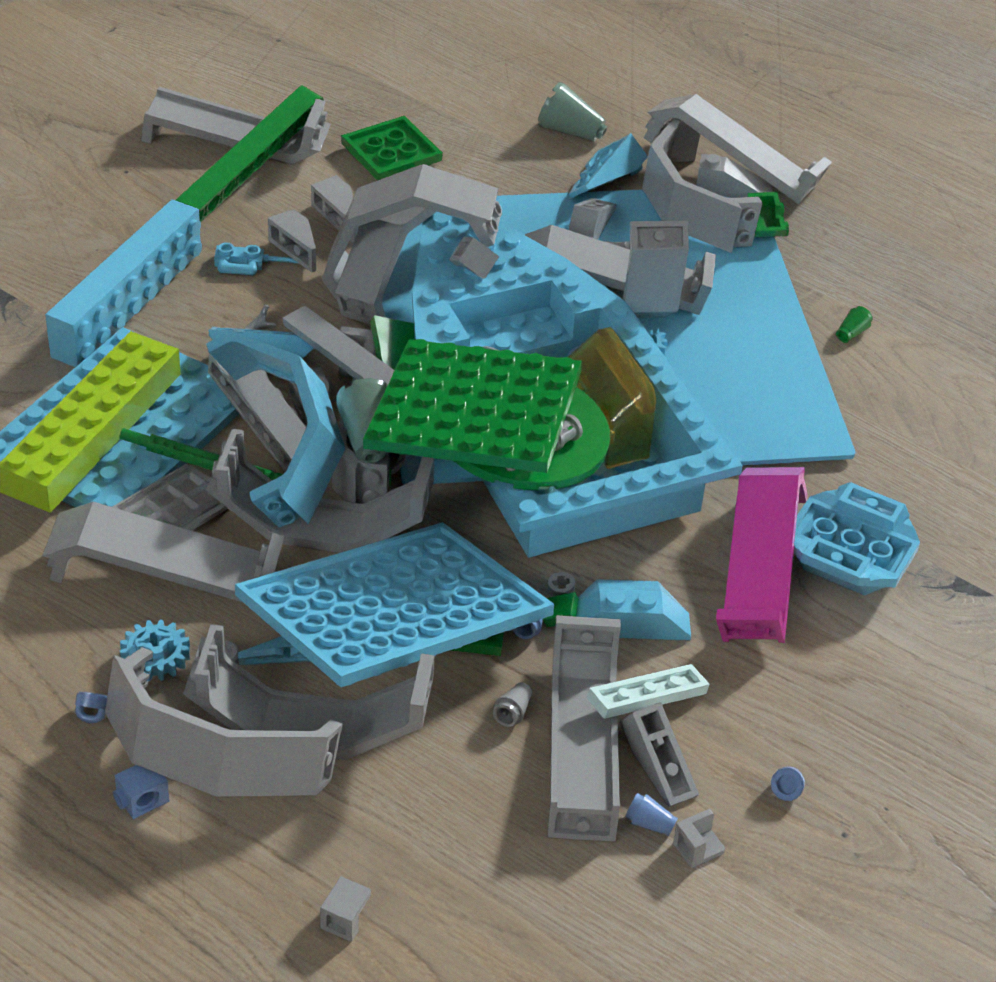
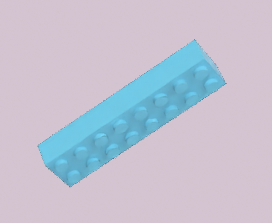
(123, 283)

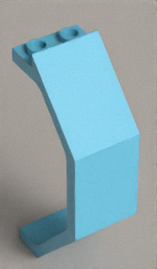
(321, 446)

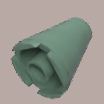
(571, 115)
(357, 408)

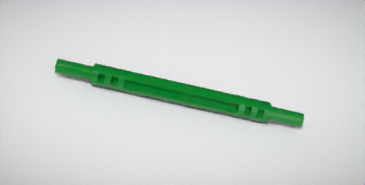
(180, 451)

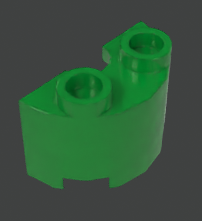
(771, 218)

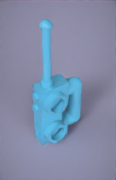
(243, 259)

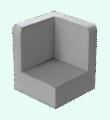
(474, 256)
(696, 839)
(342, 908)

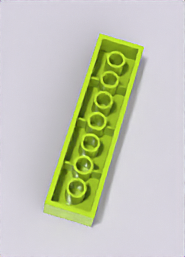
(88, 421)

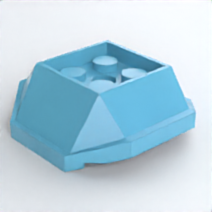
(855, 538)

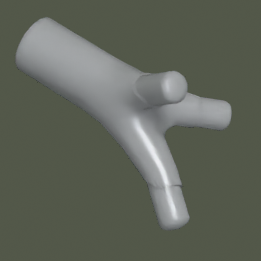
(260, 322)

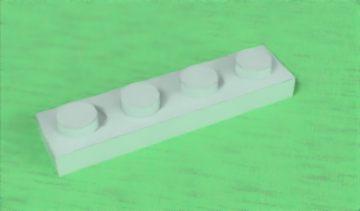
(647, 690)

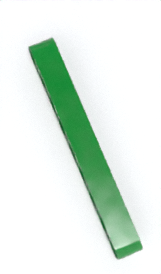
(250, 153)

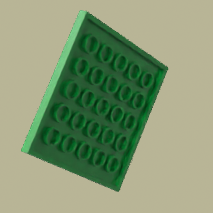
(474, 405)

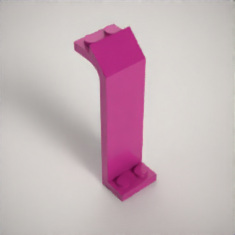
(762, 554)

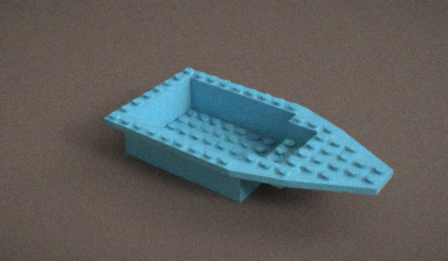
(547, 308)

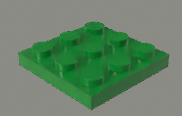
(391, 147)

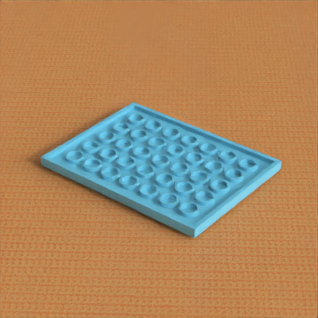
(187, 412)
(392, 602)

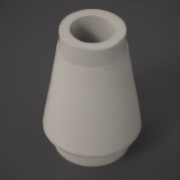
(512, 705)

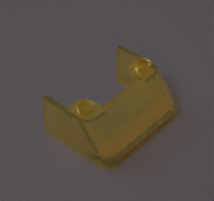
(621, 392)

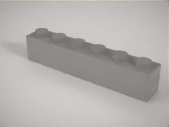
(263, 410)

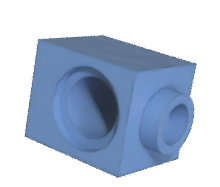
(140, 790)

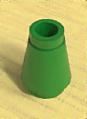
(855, 323)

